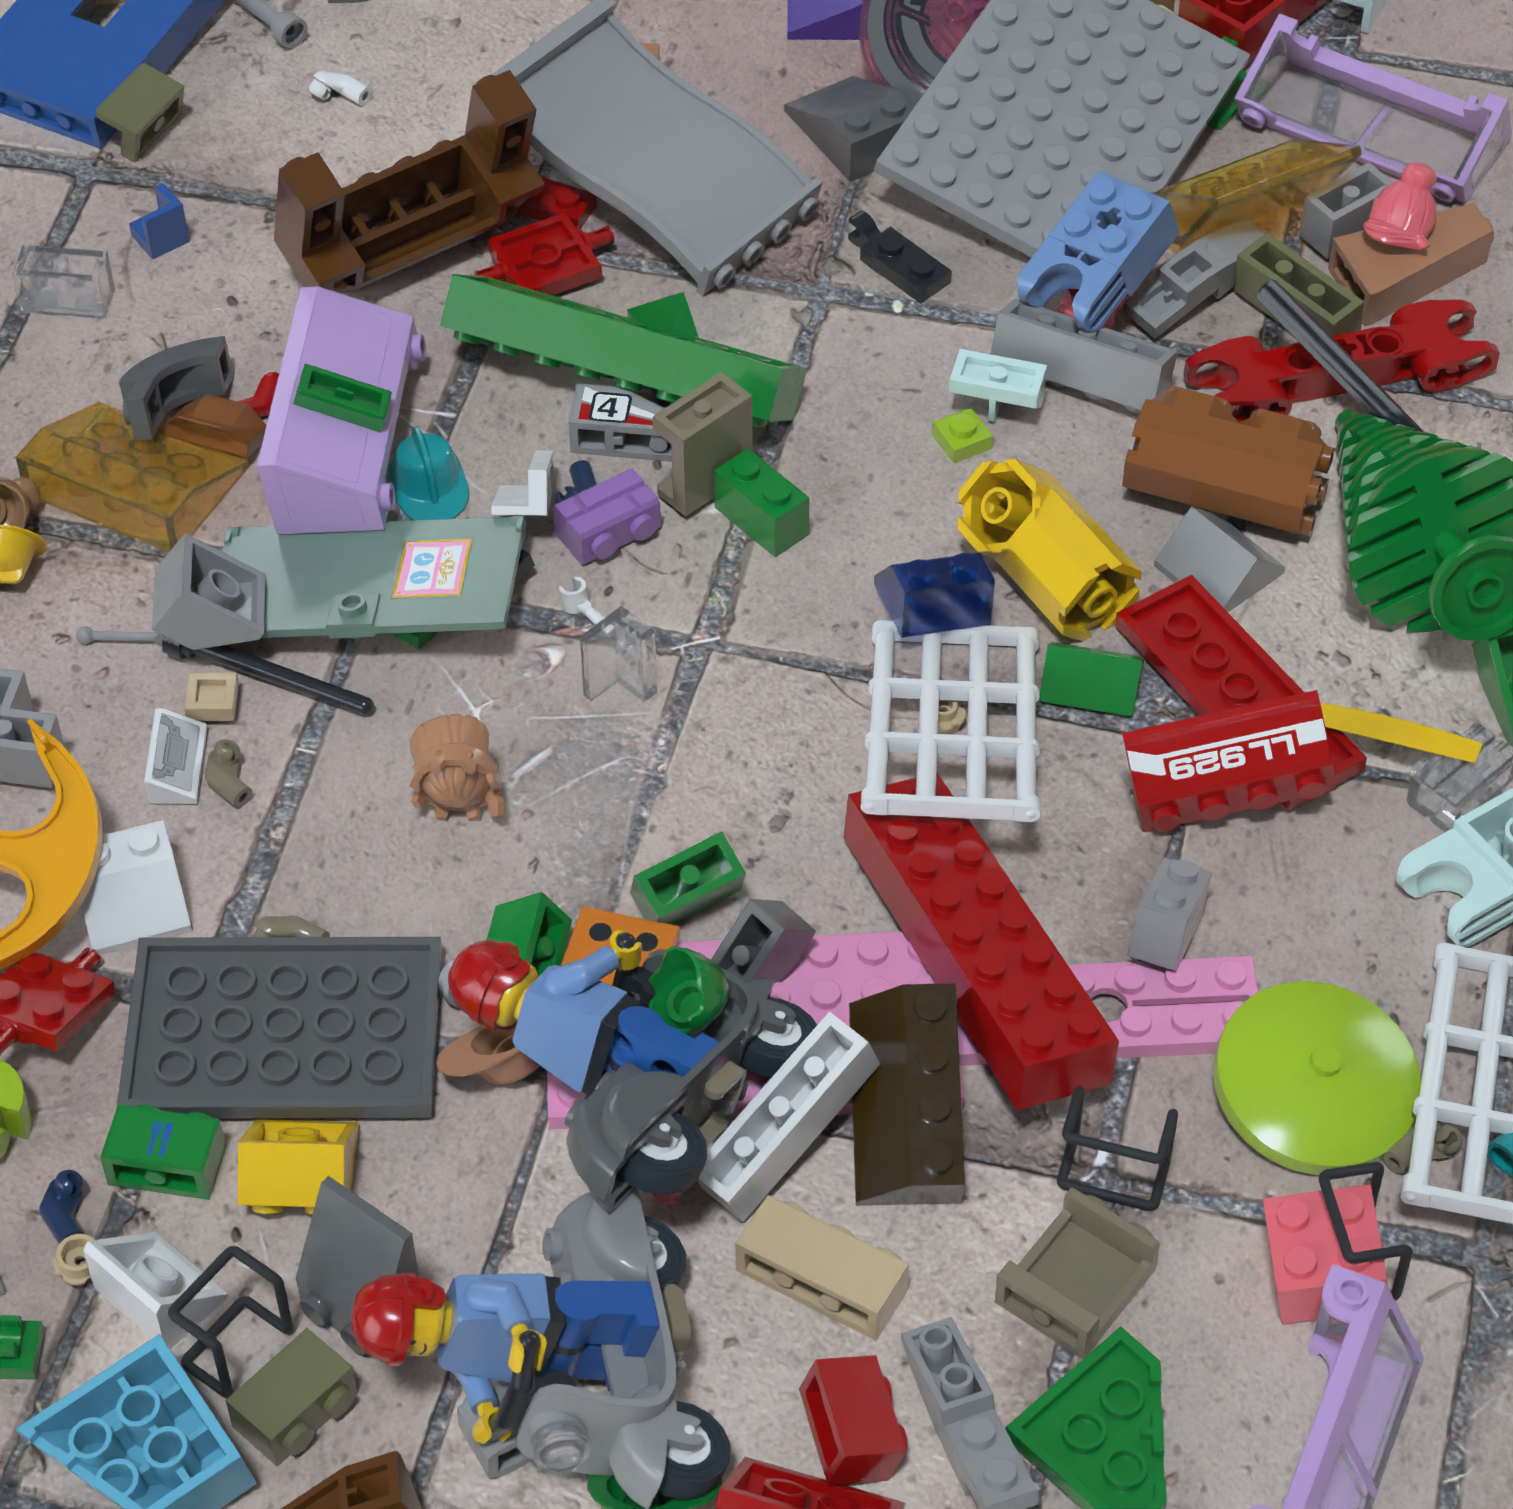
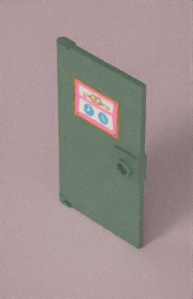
(387, 579)

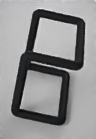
(1163, 1156)
(1404, 1251)
(207, 1338)

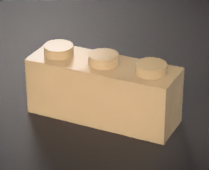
(822, 1266)

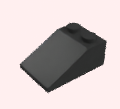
(851, 122)
(343, 1252)

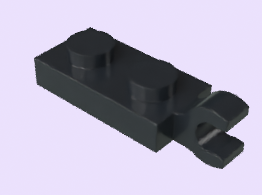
(898, 258)

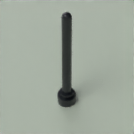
(276, 674)

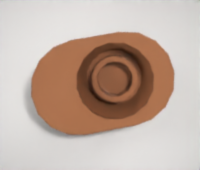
(486, 1053)

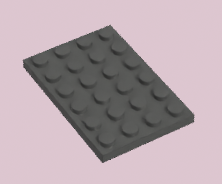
(284, 1026)

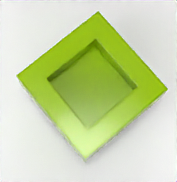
(962, 435)

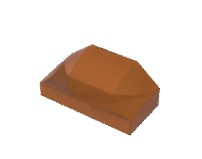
(218, 425)

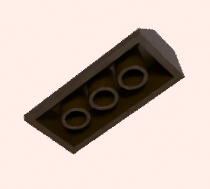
(911, 1104)

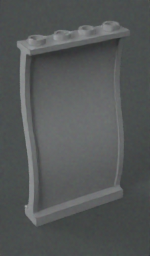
(659, 147)

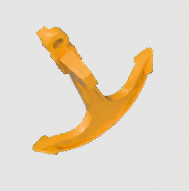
(53, 857)

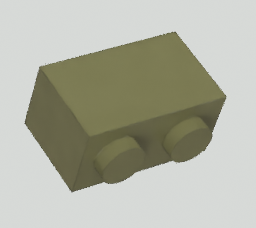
(292, 1397)

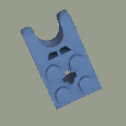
(1101, 248)

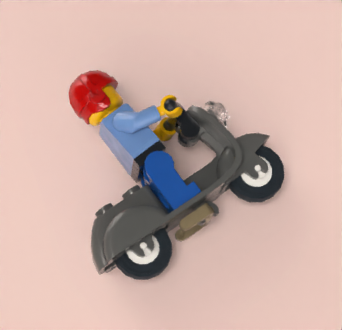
(641, 1075)

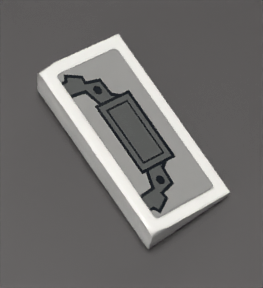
(175, 758)

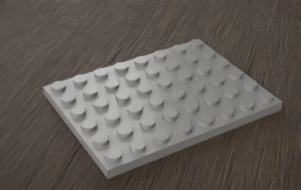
(1050, 99)

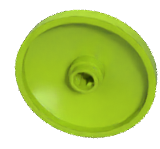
(1315, 1076)

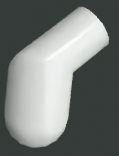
(341, 83)

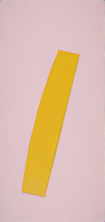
(1400, 732)

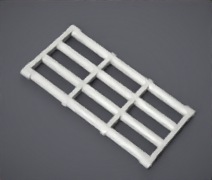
(974, 745)
(1479, 1116)

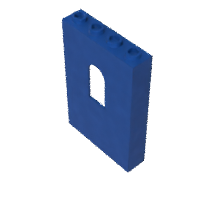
(65, 67)

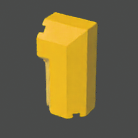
(1047, 545)

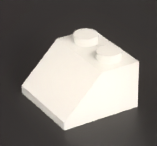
(135, 890)

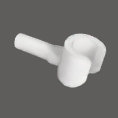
(578, 601)

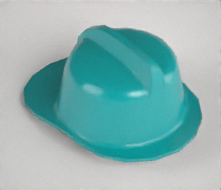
(428, 478)

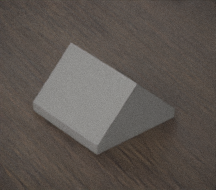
(1218, 557)

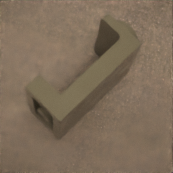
(704, 433)
(1079, 1273)

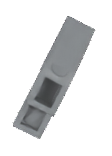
(1191, 277)
(966, 1418)

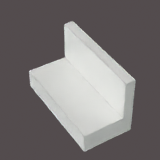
(530, 498)

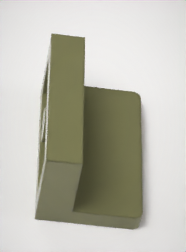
(142, 108)

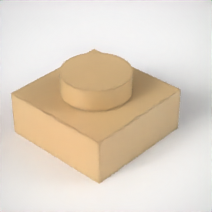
(211, 696)

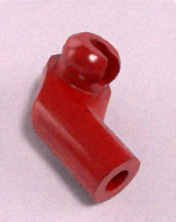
(264, 395)

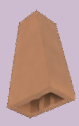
(1397, 276)

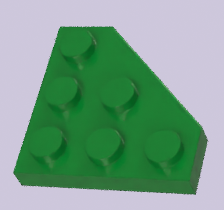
(1101, 1428)

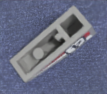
(615, 424)

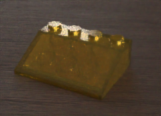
(1255, 186)
(129, 486)

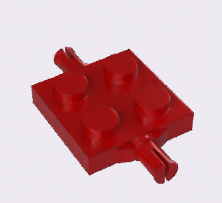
(547, 255)
(50, 999)

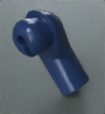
(582, 478)
(61, 1203)

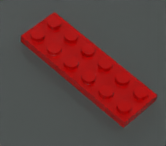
(1216, 661)

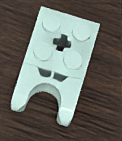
(1473, 862)

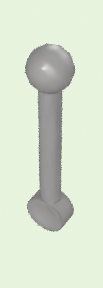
(86, 635)

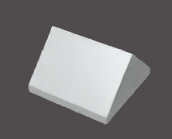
(144, 1278)

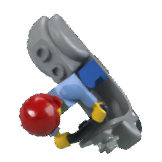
(601, 1317)

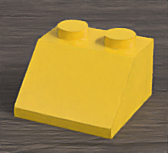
(289, 1159)

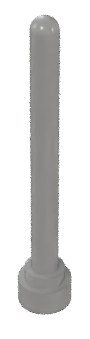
(285, 26)

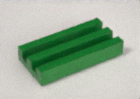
(342, 397)

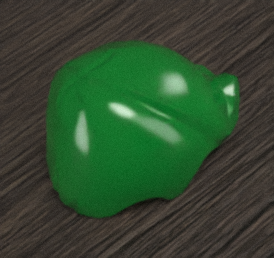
(688, 990)

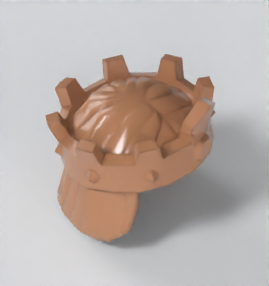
(455, 767)

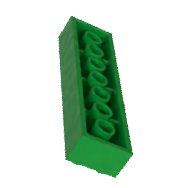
(614, 346)

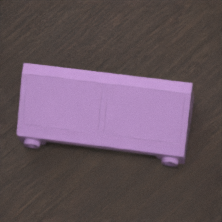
(318, 467)

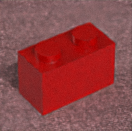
(853, 1420)

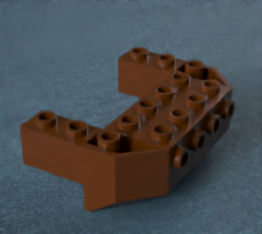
(417, 205)

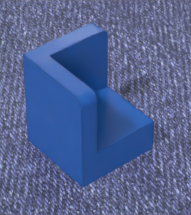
(163, 228)

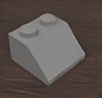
(207, 597)

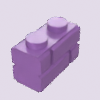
(607, 517)

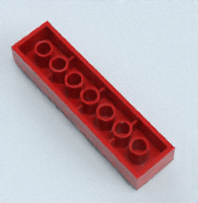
(980, 933)

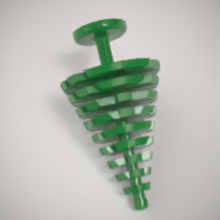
(1427, 527)

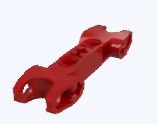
(1413, 346)

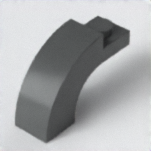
(171, 380)

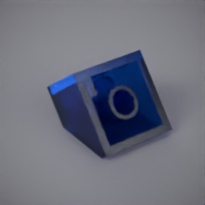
(938, 594)

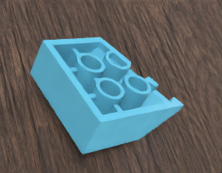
(143, 1436)

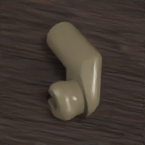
(222, 773)
(287, 927)
(1447, 1141)

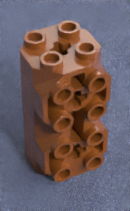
(1246, 469)

